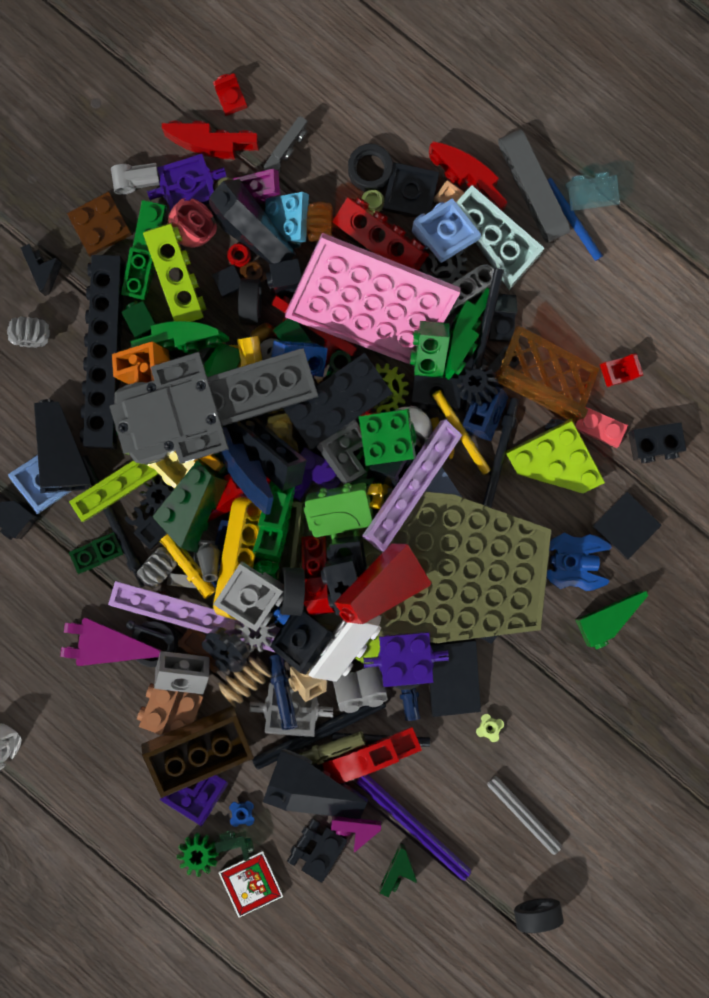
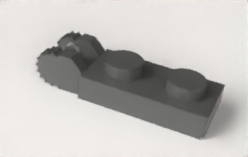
(284, 149)

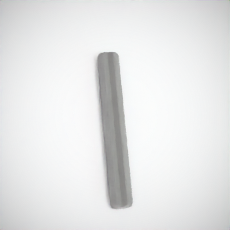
(524, 815)

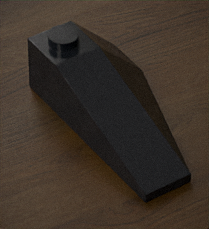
(305, 789)

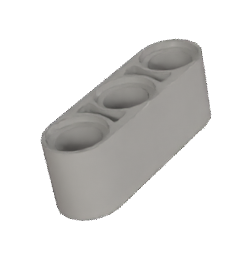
(473, 285)

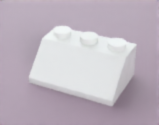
(343, 646)

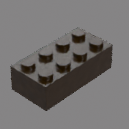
(196, 751)

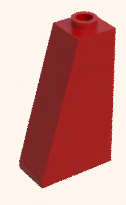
(383, 585)

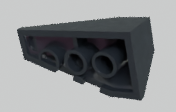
(247, 222)

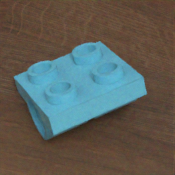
(289, 216)

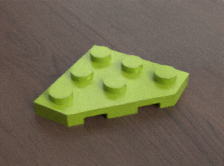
(557, 459)

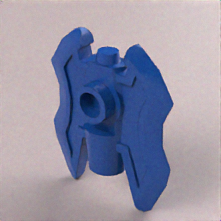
(574, 561)

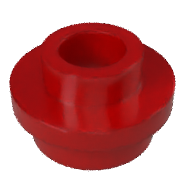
(236, 248)

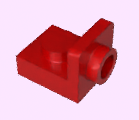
(229, 94)

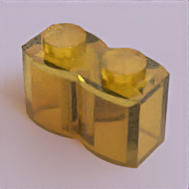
(282, 426)

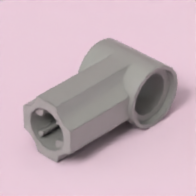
(128, 177)

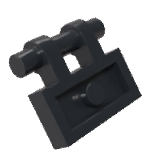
(324, 853)

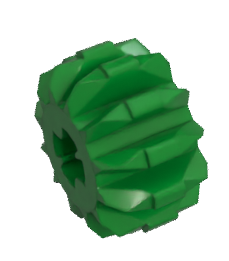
(197, 864)

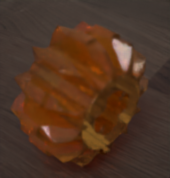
(319, 220)

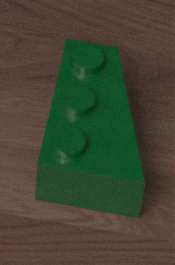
(190, 505)

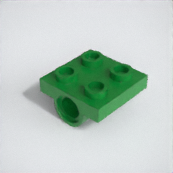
(388, 437)

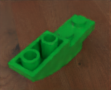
(140, 264)
(183, 335)
(463, 335)

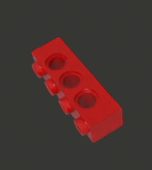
(349, 221)

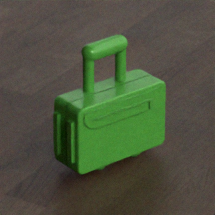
(339, 511)

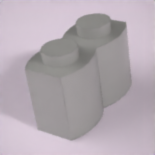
(360, 689)

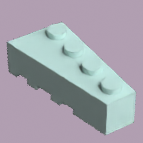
(501, 238)

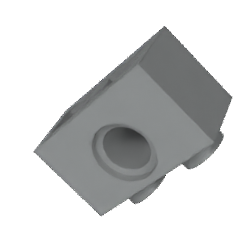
(181, 672)

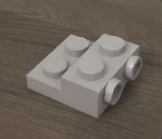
(250, 596)

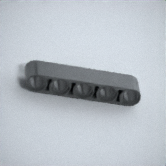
(533, 185)

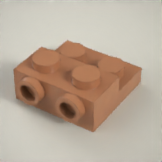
(168, 710)

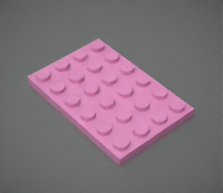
(368, 298)

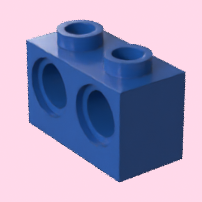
(312, 350)

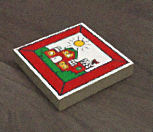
(251, 883)

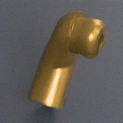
(263, 331)

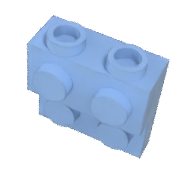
(445, 230)

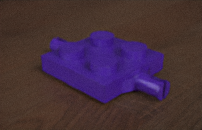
(187, 180)
(406, 659)

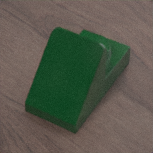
(400, 866)

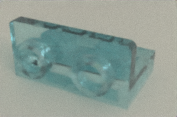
(593, 192)

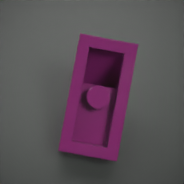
(262, 184)
(363, 829)

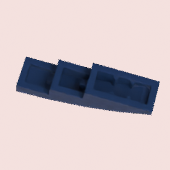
(247, 474)

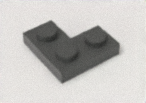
(339, 452)

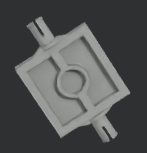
(305, 713)

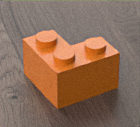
(136, 363)

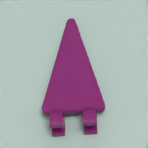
(104, 645)

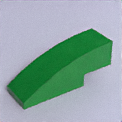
(274, 526)

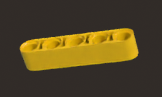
(240, 522)

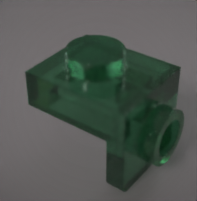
(230, 840)

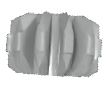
(28, 332)
(156, 568)
(255, 640)

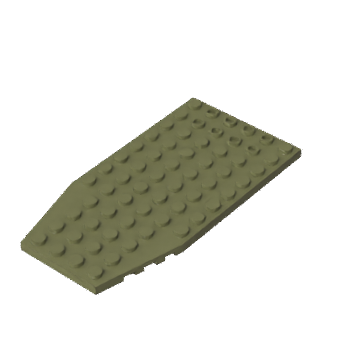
(480, 564)

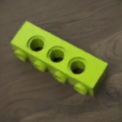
(155, 239)

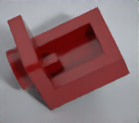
(621, 370)

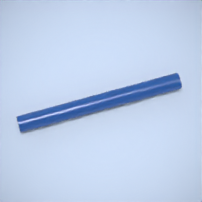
(575, 223)

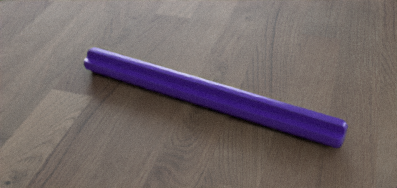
(414, 827)

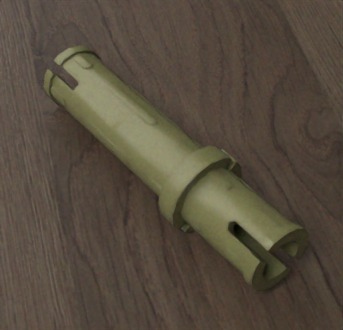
(319, 754)

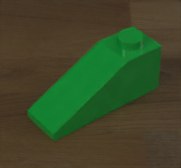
(607, 621)

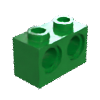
(433, 349)

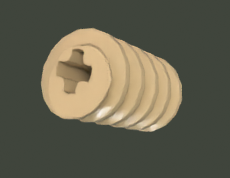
(244, 680)

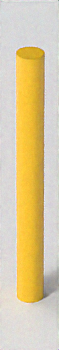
(465, 439)

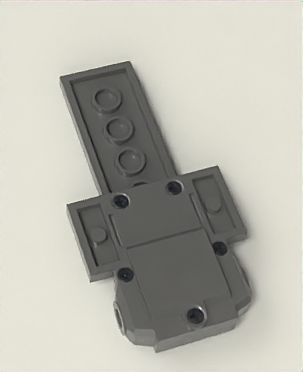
(187, 408)

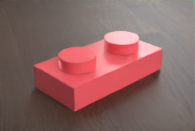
(602, 428)

